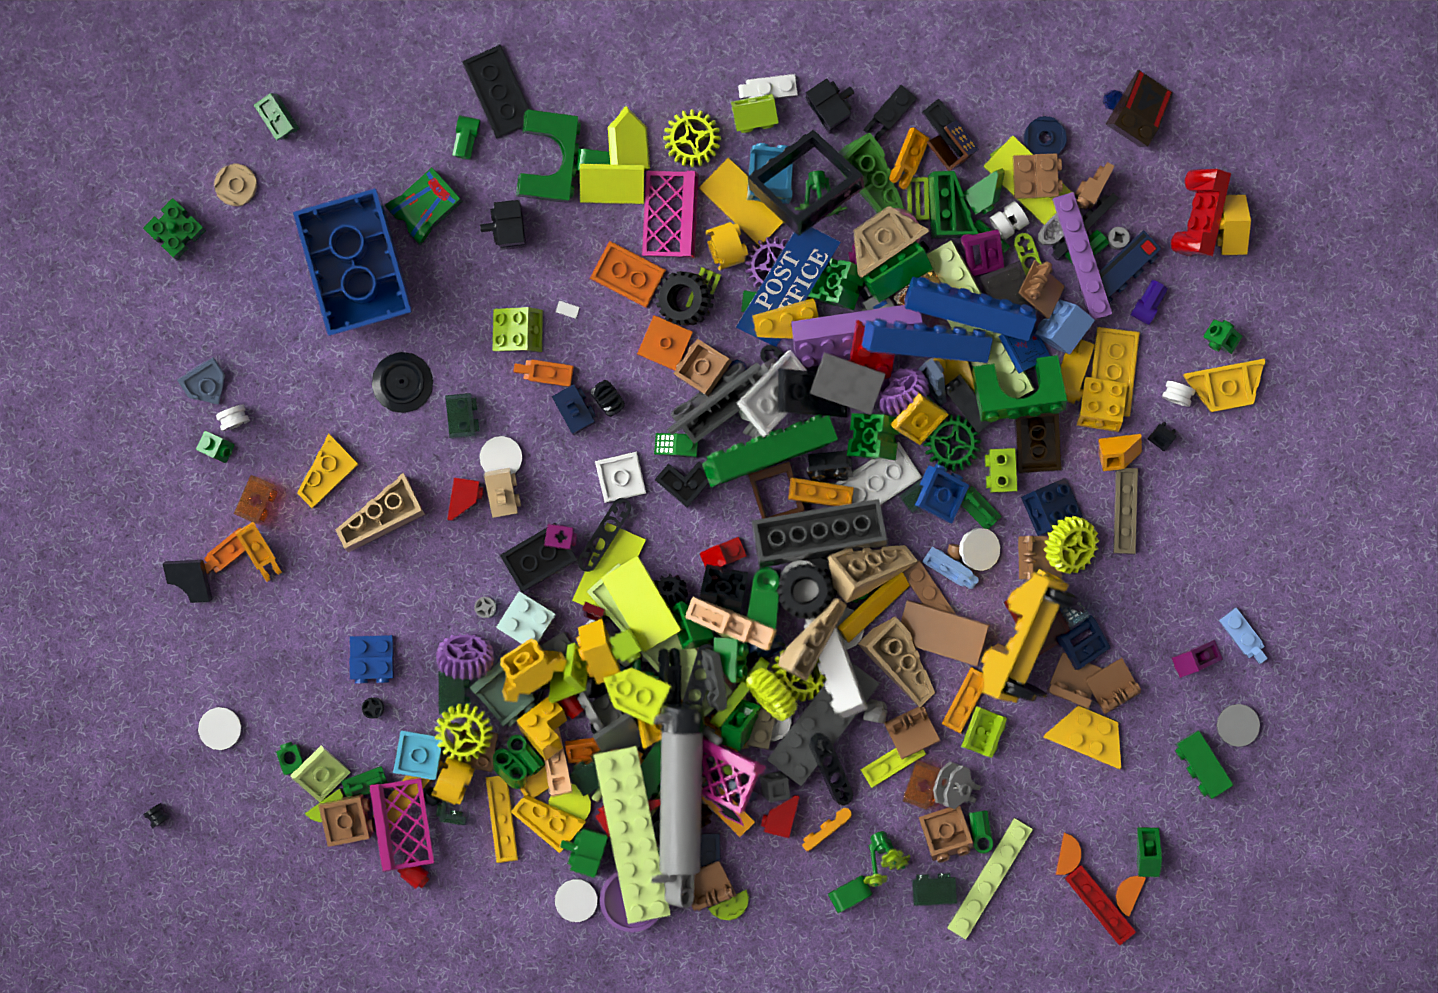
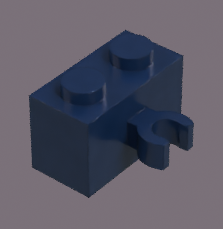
(573, 409)

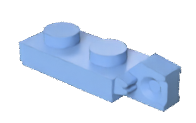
(1243, 635)

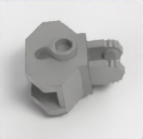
(956, 786)

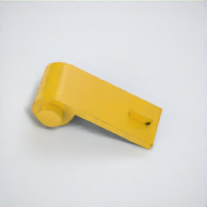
(1074, 369)

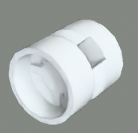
(1002, 223)

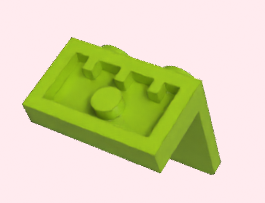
(517, 329)
(572, 679)

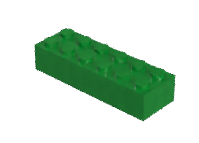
(769, 451)

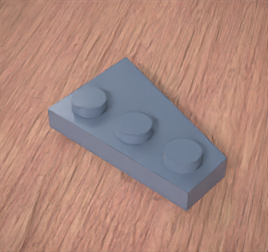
(935, 378)

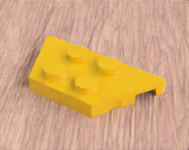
(1227, 385)
(1088, 735)

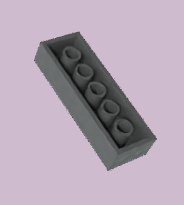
(818, 533)
(793, 752)

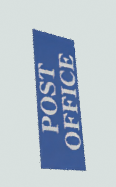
(790, 276)

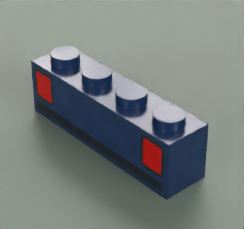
(1128, 264)

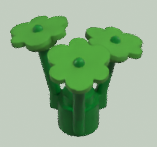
(818, 182)

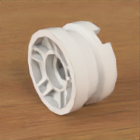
(1178, 393)
(232, 417)

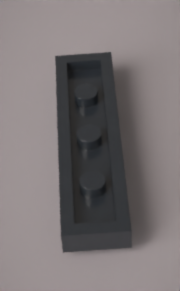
(1090, 218)

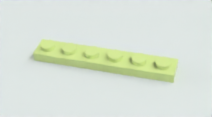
(989, 878)

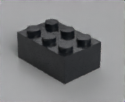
(534, 562)

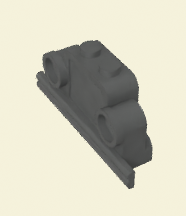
(705, 413)

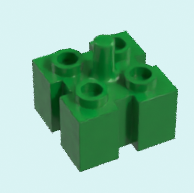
(174, 229)
(838, 285)
(872, 437)
(586, 851)

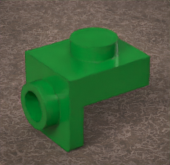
(215, 447)

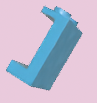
(780, 183)

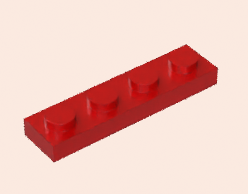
(1100, 905)

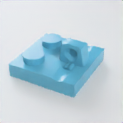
(417, 755)

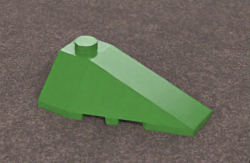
(869, 160)

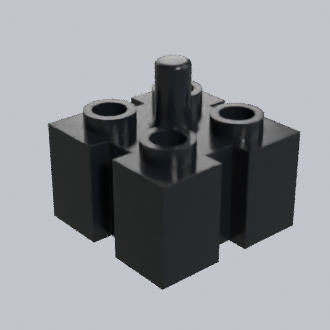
(829, 104)
(506, 225)
(723, 587)

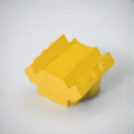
(529, 669)

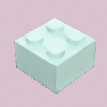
(525, 619)

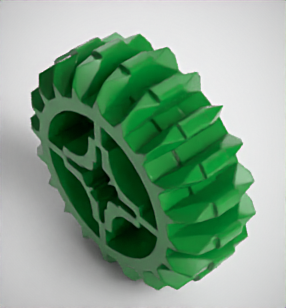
(970, 447)

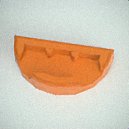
(1069, 855)
(1128, 893)

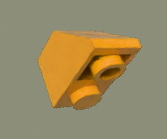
(1119, 451)

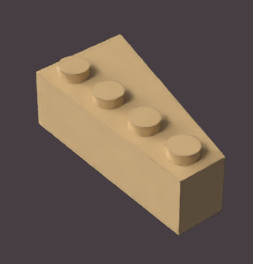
(381, 515)

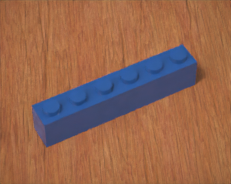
(970, 308)
(927, 341)

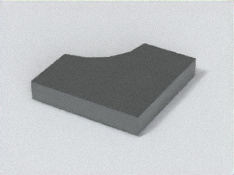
(618, 734)

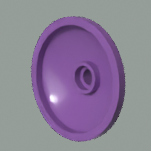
(614, 909)

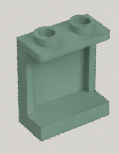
(489, 690)

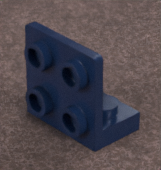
(1051, 504)

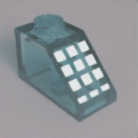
(1073, 617)

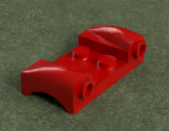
(1206, 213)

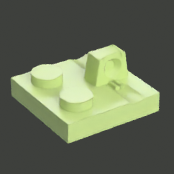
(320, 773)

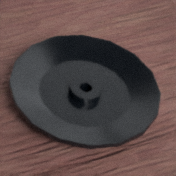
(405, 396)

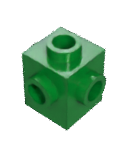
(1218, 334)

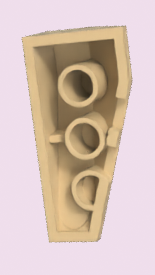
(862, 571)
(806, 648)
(894, 653)

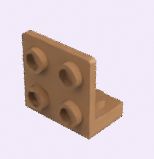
(1071, 683)

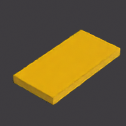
(728, 191)
(1116, 359)

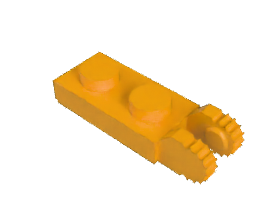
(909, 157)
(257, 549)
(828, 828)

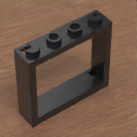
(823, 206)

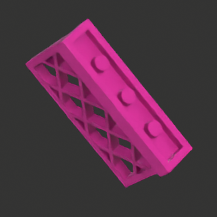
(688, 210)
(737, 761)
(382, 825)

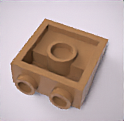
(1036, 176)
(1090, 190)
(702, 367)
(346, 820)
(946, 834)

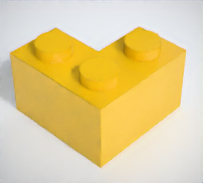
(1234, 226)
(596, 650)
(539, 727)

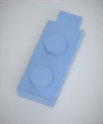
(950, 568)

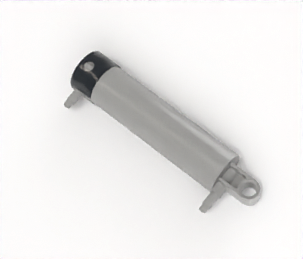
(680, 800)

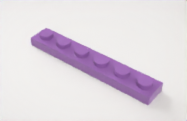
(1082, 256)

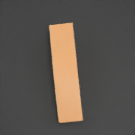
(730, 623)

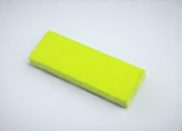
(887, 766)

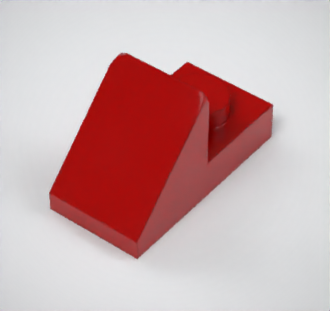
(723, 553)

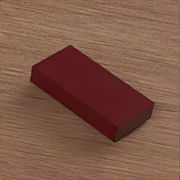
(593, 612)

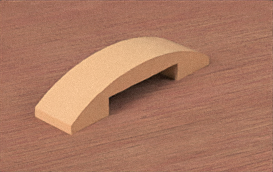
(558, 772)

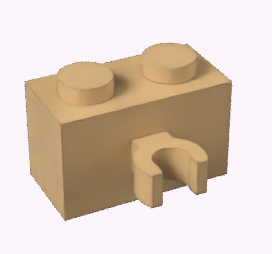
(501, 492)

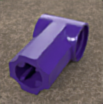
(1147, 306)

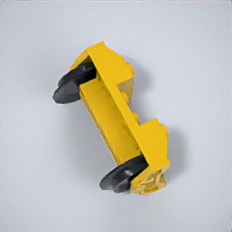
(1010, 666)

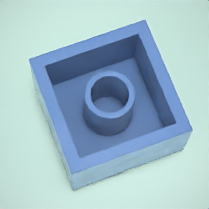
(1064, 327)

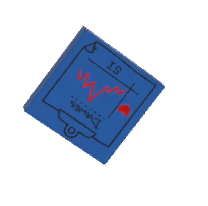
(1024, 352)

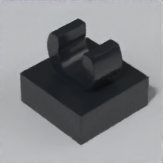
(1162, 437)

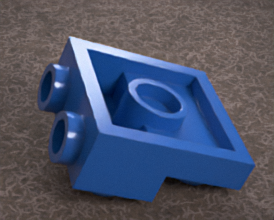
(941, 493)
(371, 658)

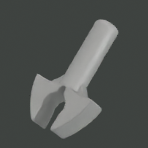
(710, 735)

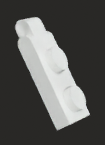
(779, 86)

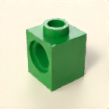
(285, 766)

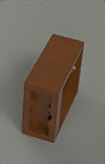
(767, 473)

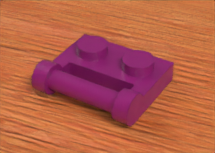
(990, 252)

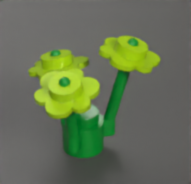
(893, 858)

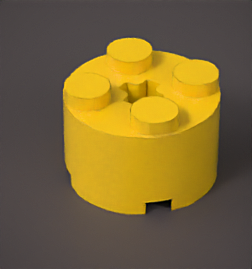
(726, 245)
(452, 779)

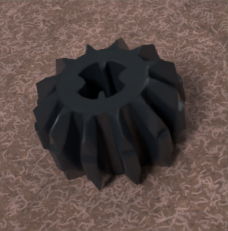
(607, 398)
(672, 589)

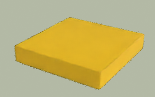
(919, 419)

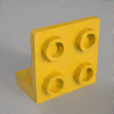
(1102, 404)

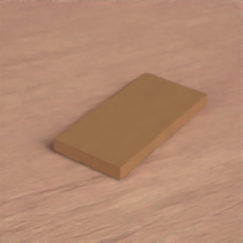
(945, 632)

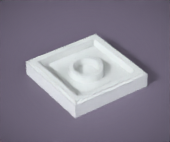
(620, 477)

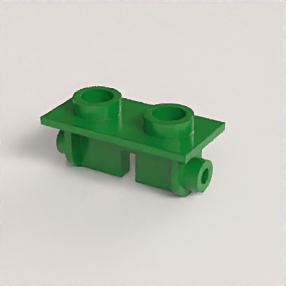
(979, 508)
(361, 783)

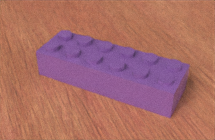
(836, 332)

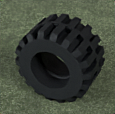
(669, 292)
(797, 574)

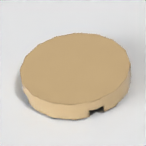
(240, 189)

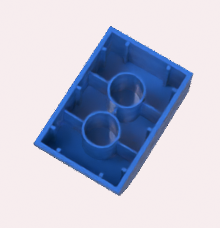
(353, 261)

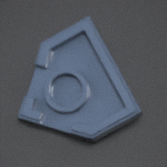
(204, 382)

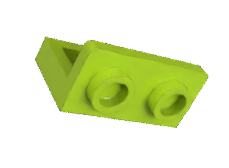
(984, 732)

